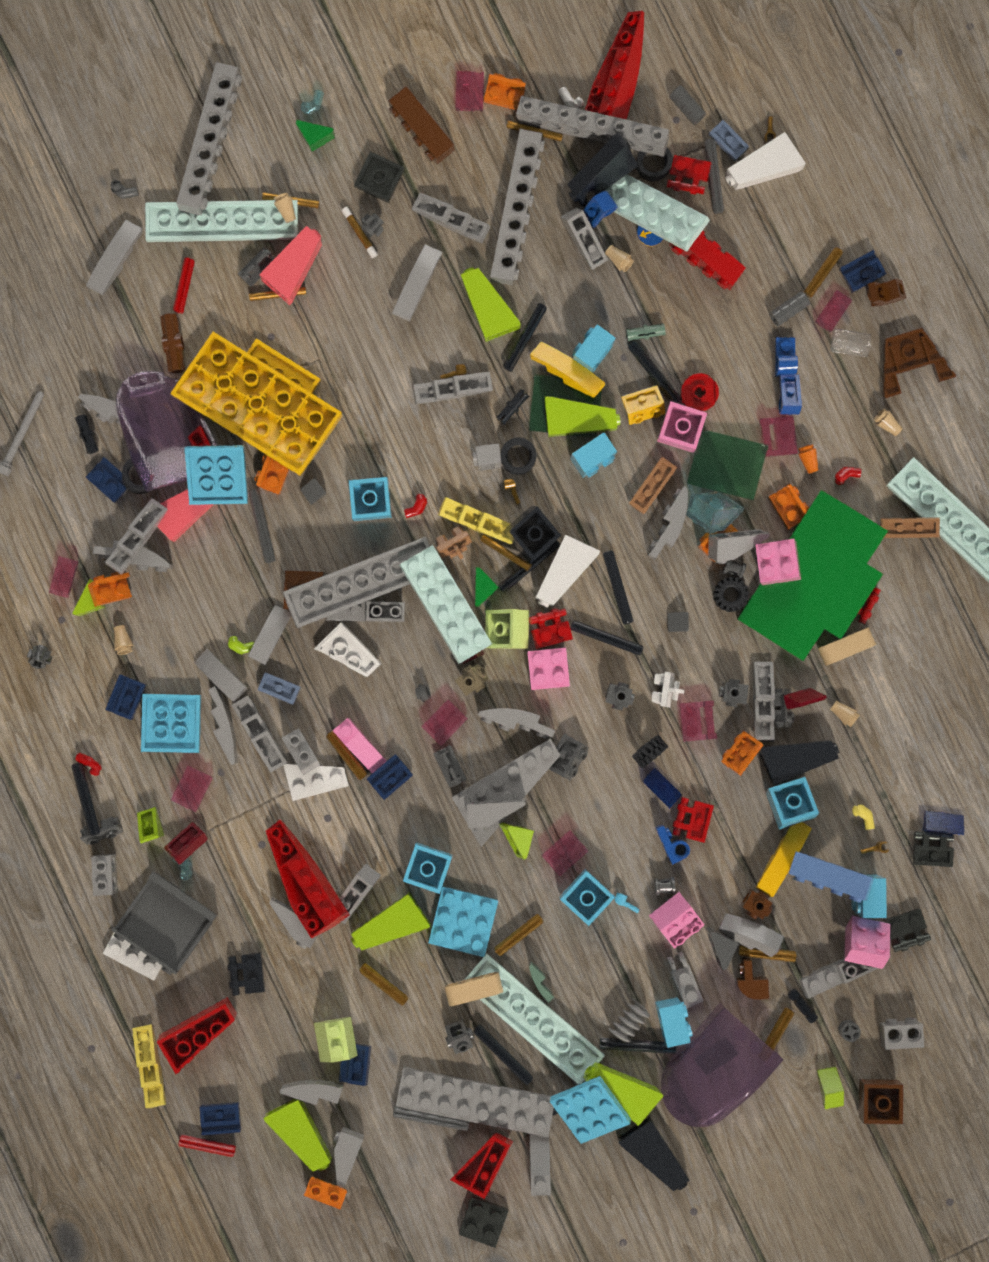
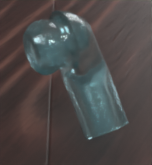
(313, 106)
(186, 869)

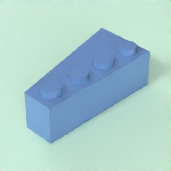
(831, 876)

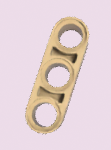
(846, 646)
(473, 989)

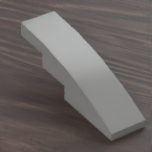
(450, 218)
(113, 257)
(417, 283)
(452, 388)
(136, 536)
(763, 701)
(259, 733)
(224, 734)

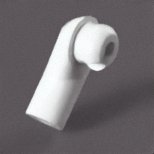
(568, 100)

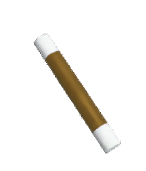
(359, 232)

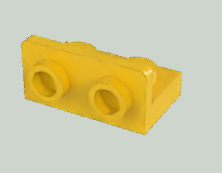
(643, 405)

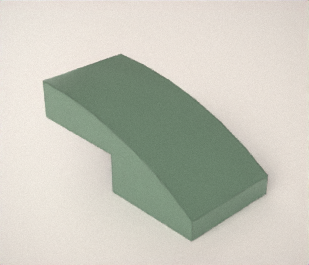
(538, 976)

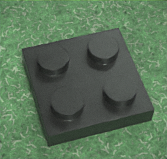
(379, 177)
(483, 1221)

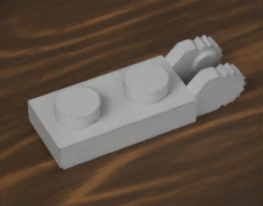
(685, 982)

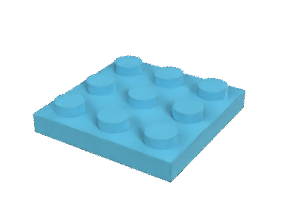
(216, 474)
(171, 723)
(463, 921)
(590, 1110)

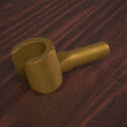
(770, 129)
(460, 370)
(510, 484)
(877, 847)

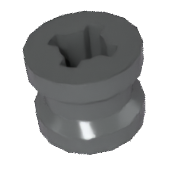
(852, 1033)

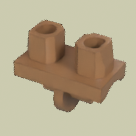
(455, 545)

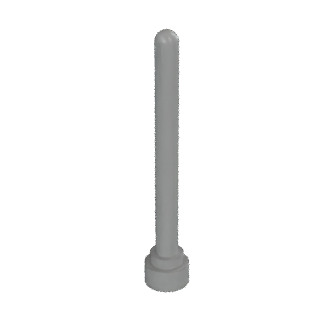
(5, 467)

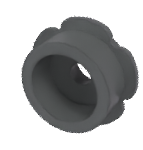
(423, 692)

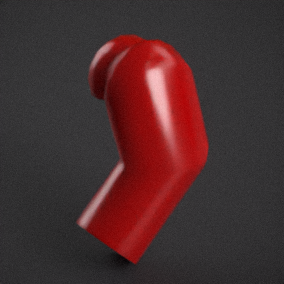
(845, 473)
(418, 508)
(89, 761)

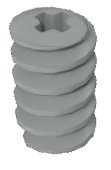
(630, 1021)

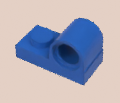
(599, 207)
(785, 357)
(790, 395)
(665, 836)

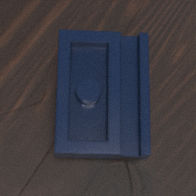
(862, 271)
(107, 480)
(125, 697)
(389, 777)
(356, 1069)
(220, 1118)

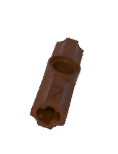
(172, 343)

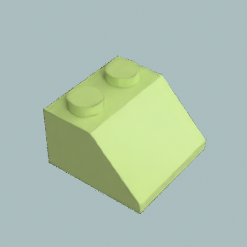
(507, 628)
(335, 1040)

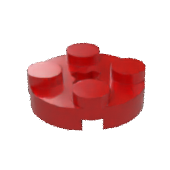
(707, 385)

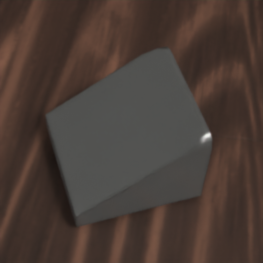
(313, 491)
(678, 622)

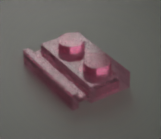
(469, 91)
(444, 722)
(192, 788)
(564, 853)

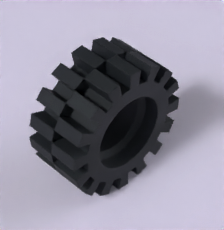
(742, 594)
(650, 751)

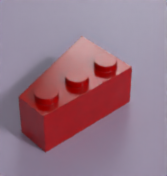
(482, 1168)

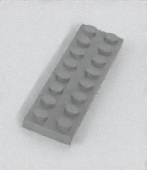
(351, 585)
(475, 1101)

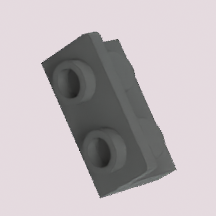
(571, 756)

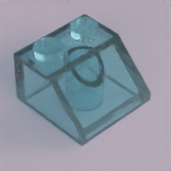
(713, 511)

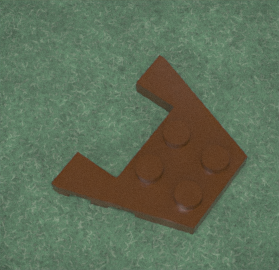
(907, 353)

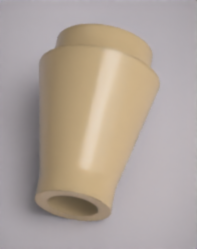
(285, 206)
(620, 259)
(887, 422)
(122, 641)
(844, 713)

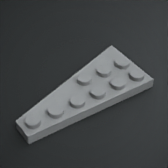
(508, 783)

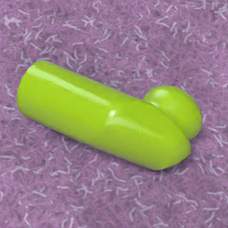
(240, 648)

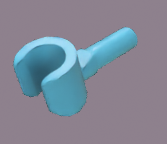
(620, 899)

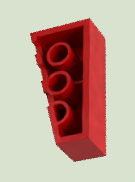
(712, 261)
(191, 1036)

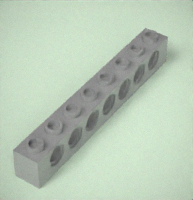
(222, 75)
(591, 125)
(526, 141)

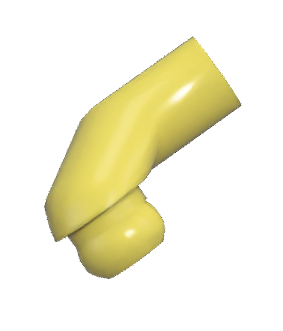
(866, 814)

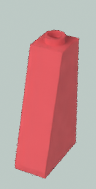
(292, 265)
(180, 515)

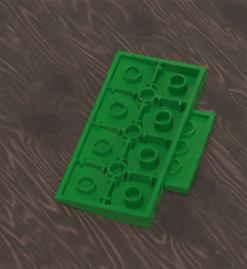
(834, 580)

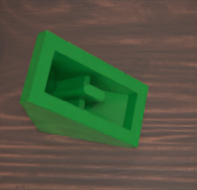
(314, 134)
(484, 587)

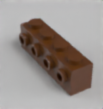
(421, 126)

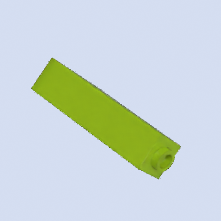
(488, 307)
(574, 417)
(394, 922)
(633, 1094)
(297, 1129)

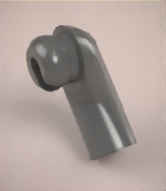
(123, 192)

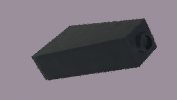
(602, 170)
(794, 759)
(653, 1152)

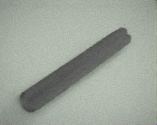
(714, 176)
(261, 525)
(430, 1119)

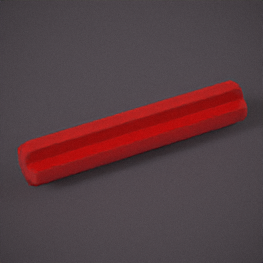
(183, 285)
(207, 1145)

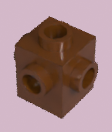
(751, 900)

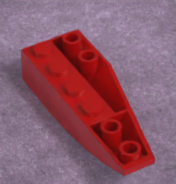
(618, 75)
(305, 883)

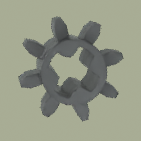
(372, 225)
(39, 656)

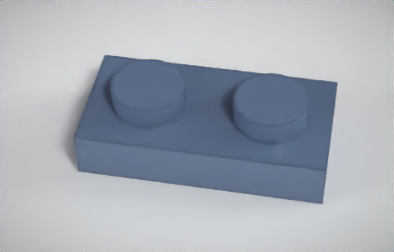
(728, 140)
(279, 688)

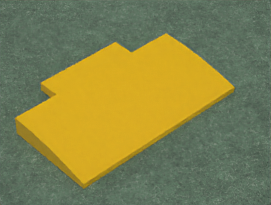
(259, 400)

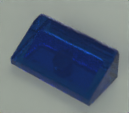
(662, 788)
(943, 822)

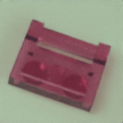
(784, 435)
(691, 721)

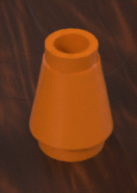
(809, 458)

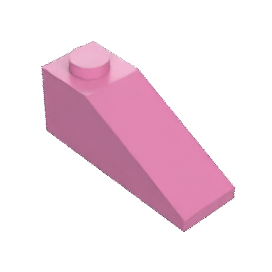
(359, 745)

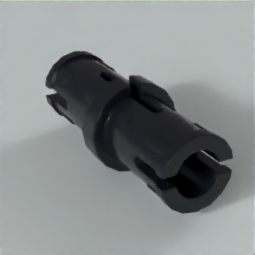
(512, 406)
(86, 434)

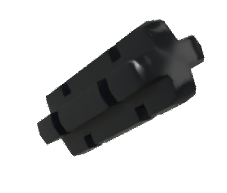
(802, 1005)

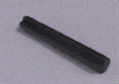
(525, 337)
(654, 372)
(518, 574)
(618, 588)
(606, 637)
(85, 799)
(636, 1045)
(503, 1054)

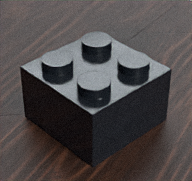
(532, 533)

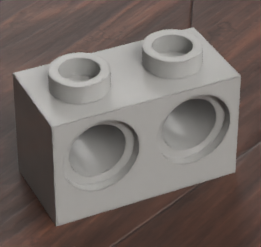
(487, 457)
(300, 751)
(104, 874)
(901, 1039)

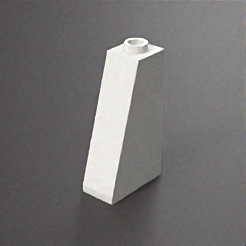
(767, 163)
(567, 566)

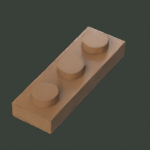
(652, 485)
(911, 527)

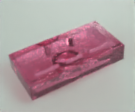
(833, 311)
(63, 577)

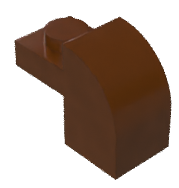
(886, 292)
(750, 986)

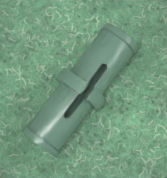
(645, 332)

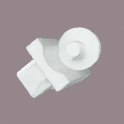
(665, 697)

